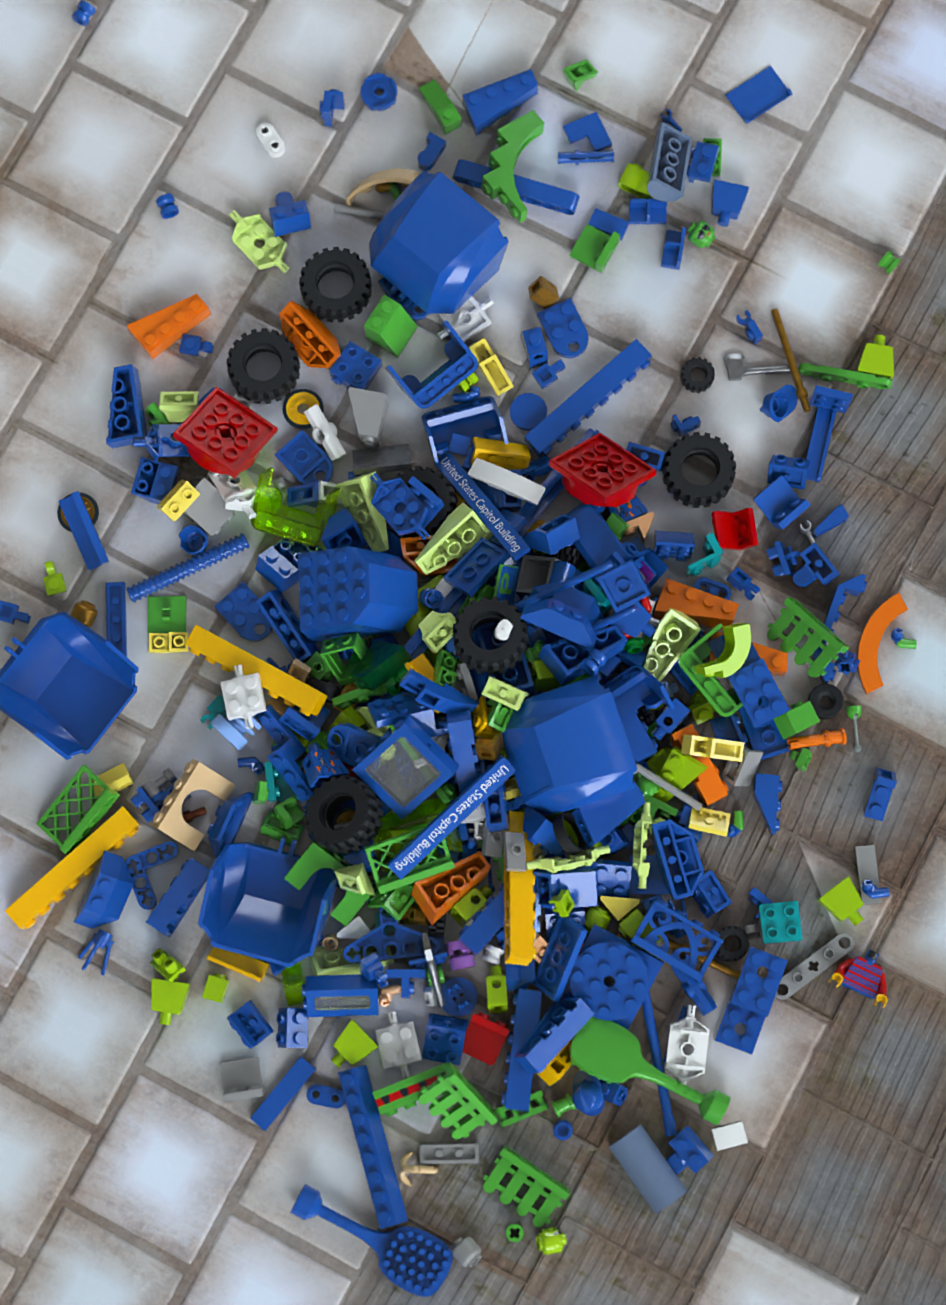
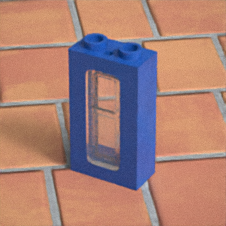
(340, 996)

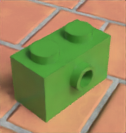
(797, 719)

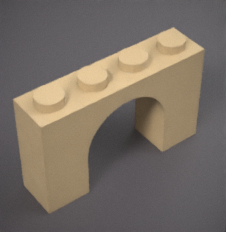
(170, 817)

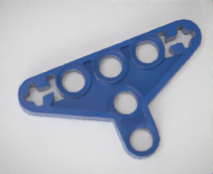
(380, 941)

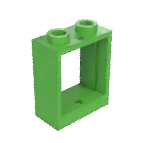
(334, 662)

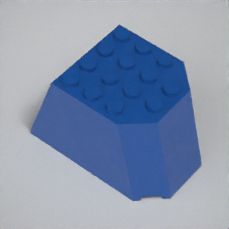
(354, 592)

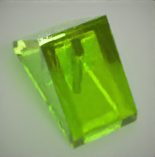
(292, 984)

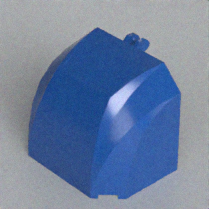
(437, 245)
(66, 684)
(569, 747)
(260, 913)

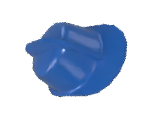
(779, 403)
(587, 1093)

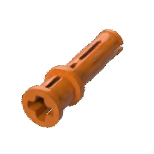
(826, 739)

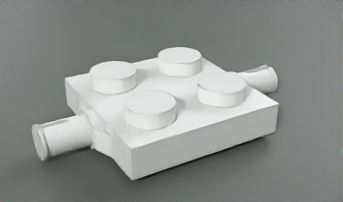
(468, 319)
(243, 696)
(398, 1045)

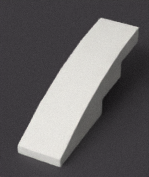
(506, 481)

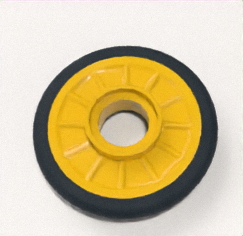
(293, 401)

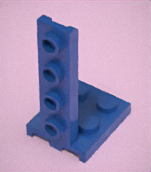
(828, 403)

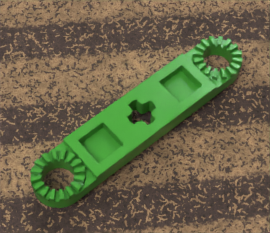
(861, 379)

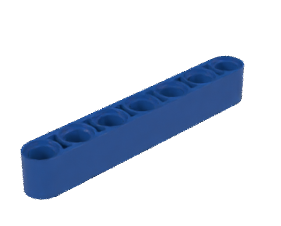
(528, 190)

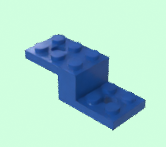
(751, 683)
(399, 707)
(751, 1000)

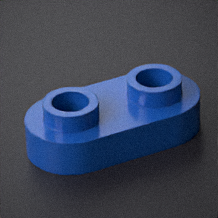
(713, 587)
(325, 1097)

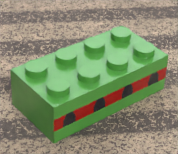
(406, 1091)

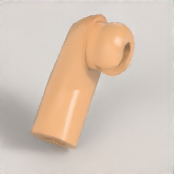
(387, 993)

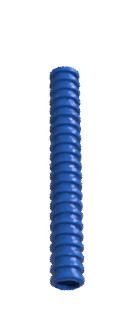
(187, 568)

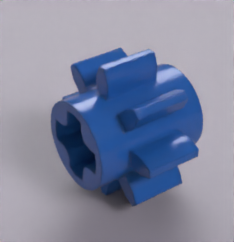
(847, 662)

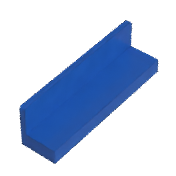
(84, 531)

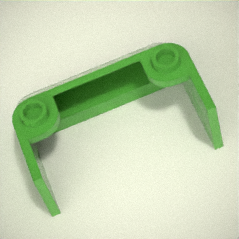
(722, 701)

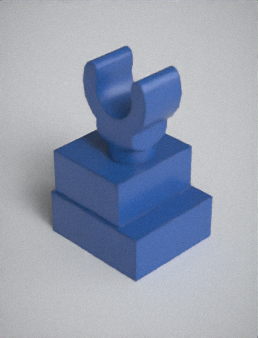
(372, 970)

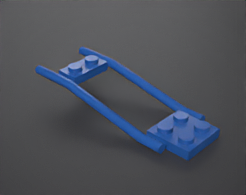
(621, 585)

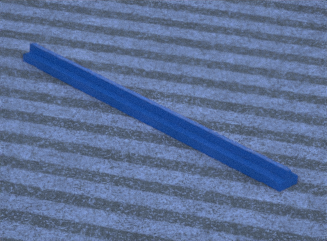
(532, 512)

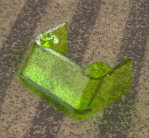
(287, 521)
(423, 813)

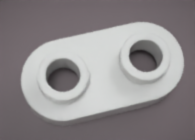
(269, 139)

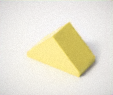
(618, 906)

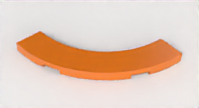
(870, 641)

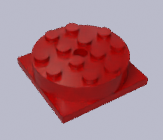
(224, 434)
(601, 472)

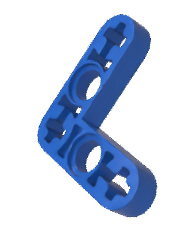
(144, 865)

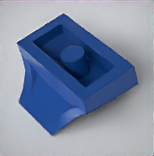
(519, 976)

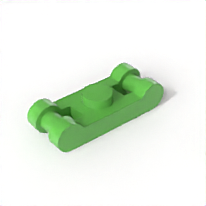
(520, 1115)

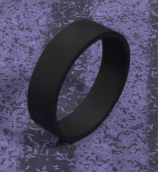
(562, 837)

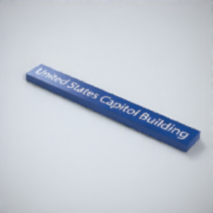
(482, 506)
(451, 817)

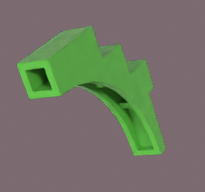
(512, 141)

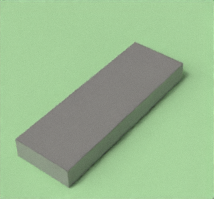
(867, 869)
(449, 1153)

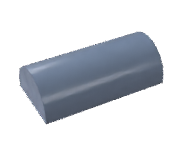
(669, 164)
(648, 1169)

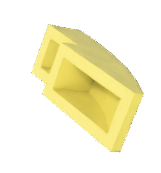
(491, 367)
(712, 748)

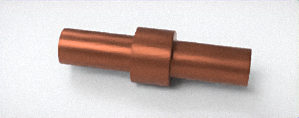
(189, 816)

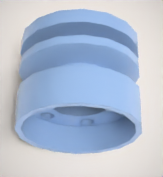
(234, 729)

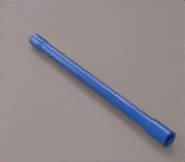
(668, 1118)

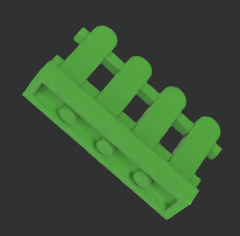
(815, 639)
(457, 1094)
(536, 1188)

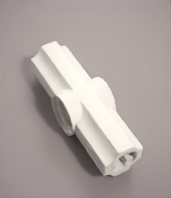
(324, 432)

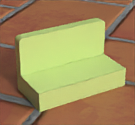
(504, 693)

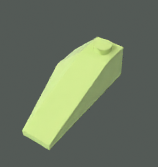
(452, 539)
(333, 963)

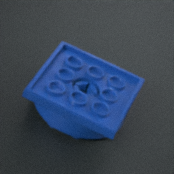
(629, 966)

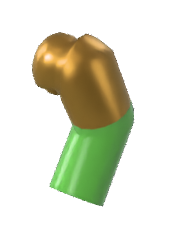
(388, 187)

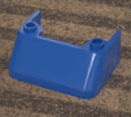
(455, 370)
(467, 418)
(597, 538)
(637, 688)

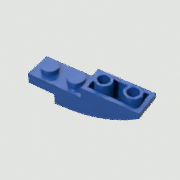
(442, 699)

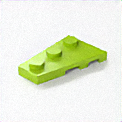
(678, 771)

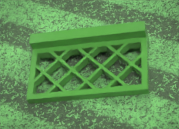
(86, 822)
(419, 872)

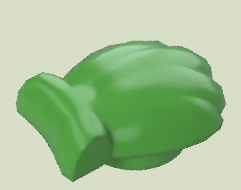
(646, 785)

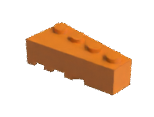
(697, 604)
(708, 782)

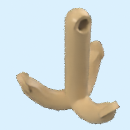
(404, 1168)

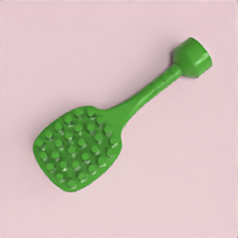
(615, 1056)

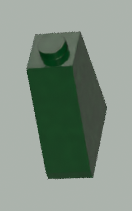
(379, 664)

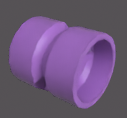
(459, 961)

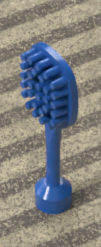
(406, 1255)

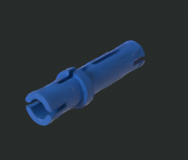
(585, 157)

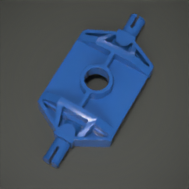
(160, 444)
(395, 492)

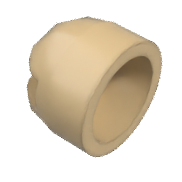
(333, 945)

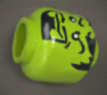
(550, 1240)

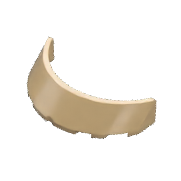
(400, 177)

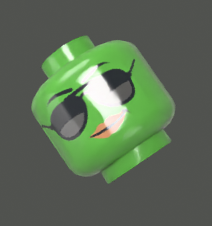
(701, 234)

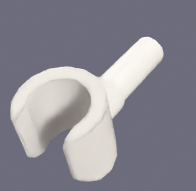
(808, 532)

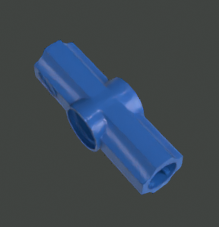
(696, 991)

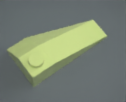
(357, 495)
(669, 642)

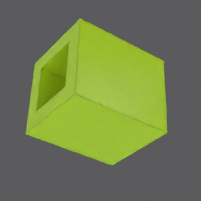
(216, 988)

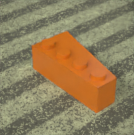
(168, 325)
(774, 659)
(442, 891)

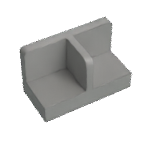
(742, 772)

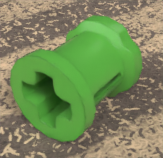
(563, 1105)
(514, 1238)

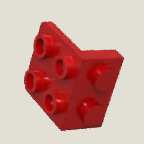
(735, 529)
(485, 1038)

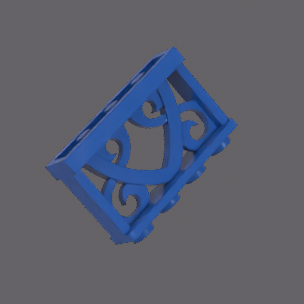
(689, 964)

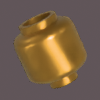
(84, 612)

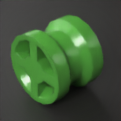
(889, 262)
(440, 974)

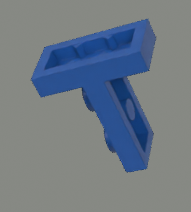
(880, 794)

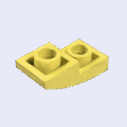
(167, 642)

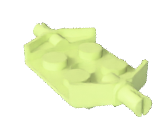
(252, 229)
(639, 852)
(557, 863)

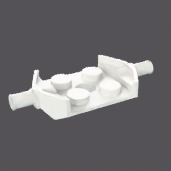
(236, 496)
(687, 1032)

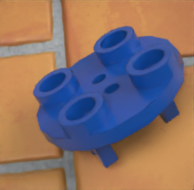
(462, 1005)

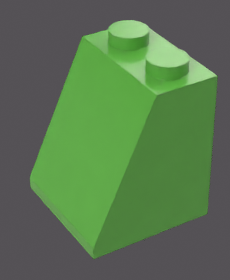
(390, 326)

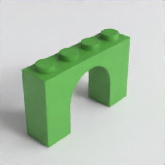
(317, 858)

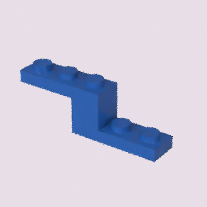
(286, 753)

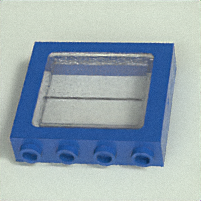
(405, 767)

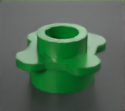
(633, 645)

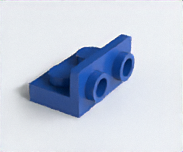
(792, 469)
(728, 729)
(710, 895)

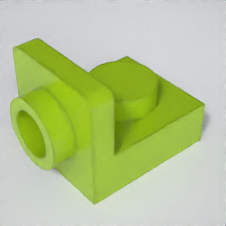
(658, 760)

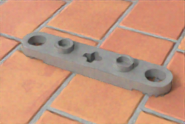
(824, 957)

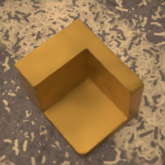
(543, 292)
(490, 749)

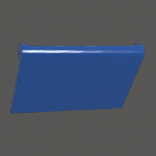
(758, 94)

